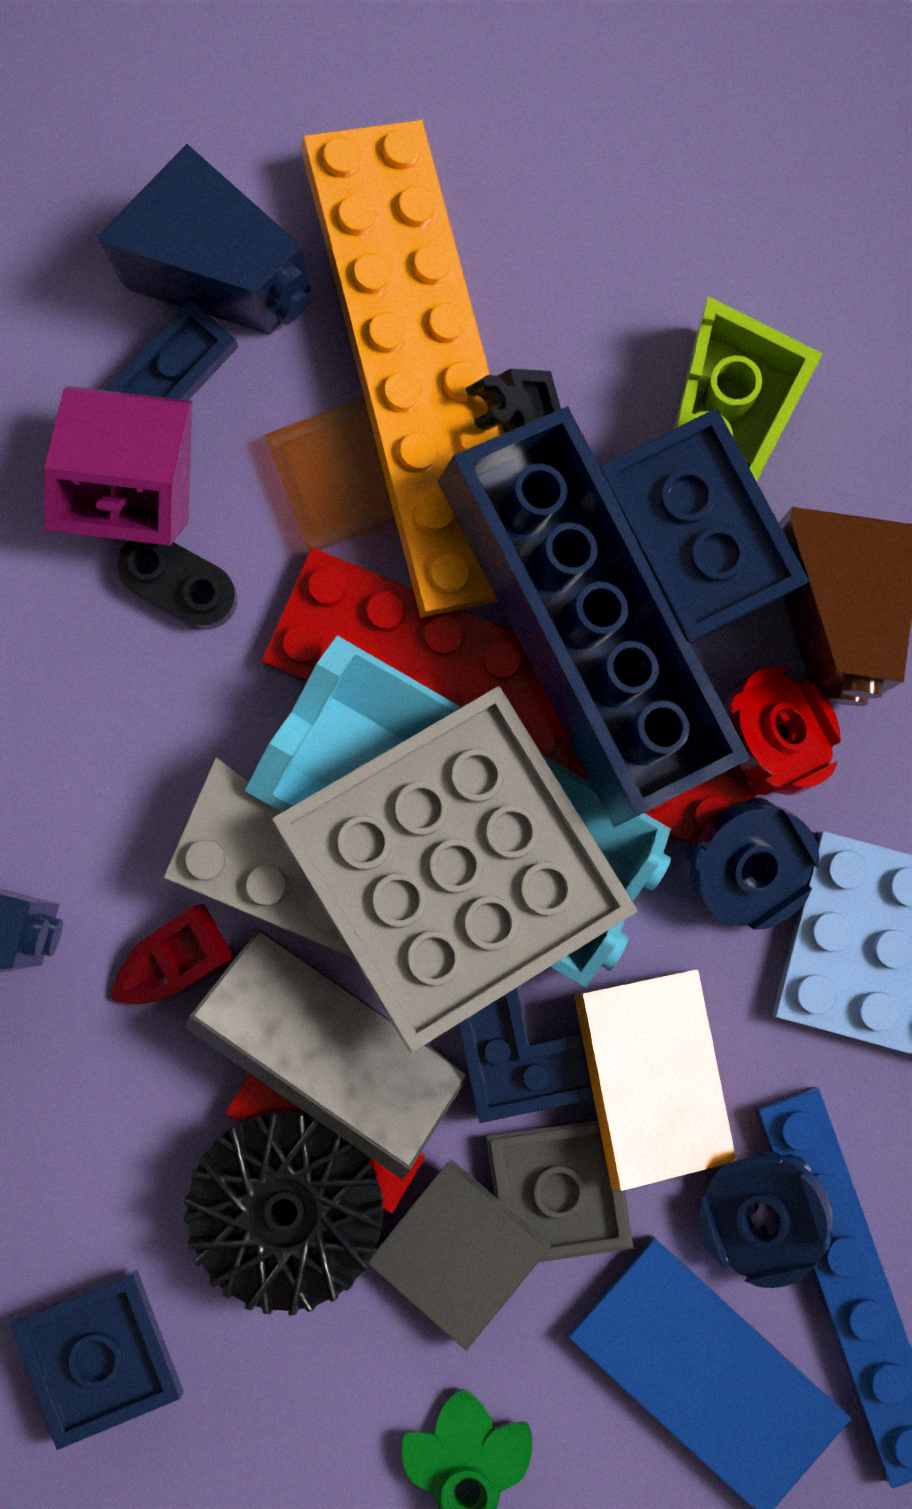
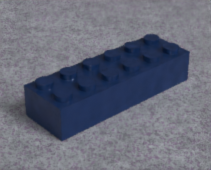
(591, 615)

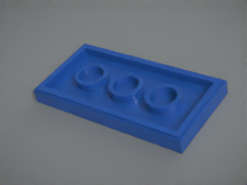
(709, 1376)

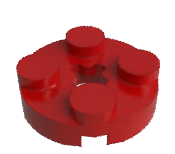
(802, 756)

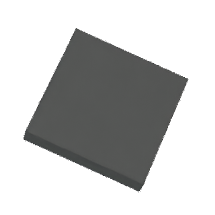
(561, 1187)
(459, 1254)

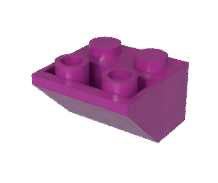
(119, 466)

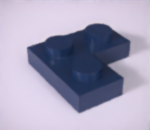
(517, 1076)

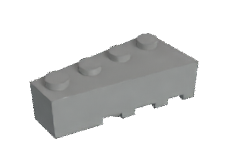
(242, 862)

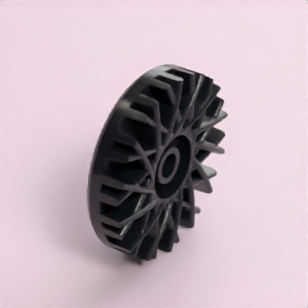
(274, 1260)

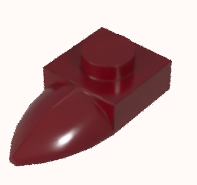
(172, 959)

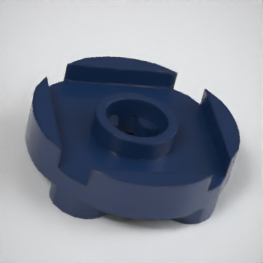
(729, 841)
(787, 1188)

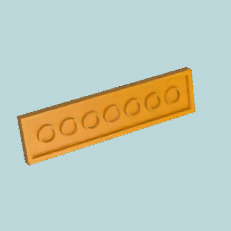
(407, 336)

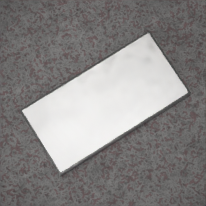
(327, 1053)

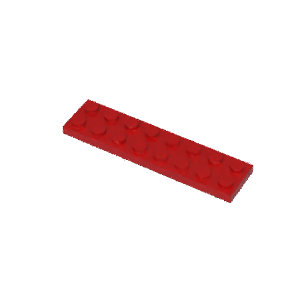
(457, 659)

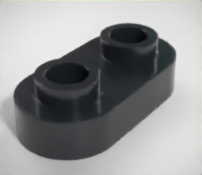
(175, 580)

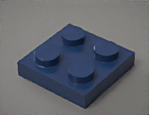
(97, 1359)

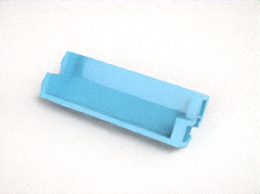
(364, 707)

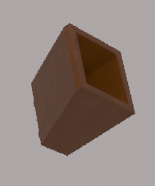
(858, 602)

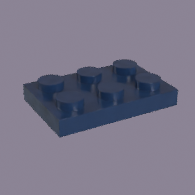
(704, 525)

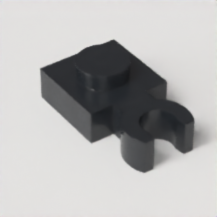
(515, 398)

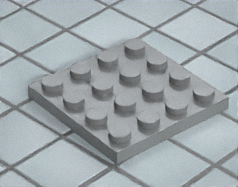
(453, 868)

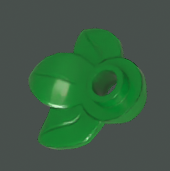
(467, 1449)

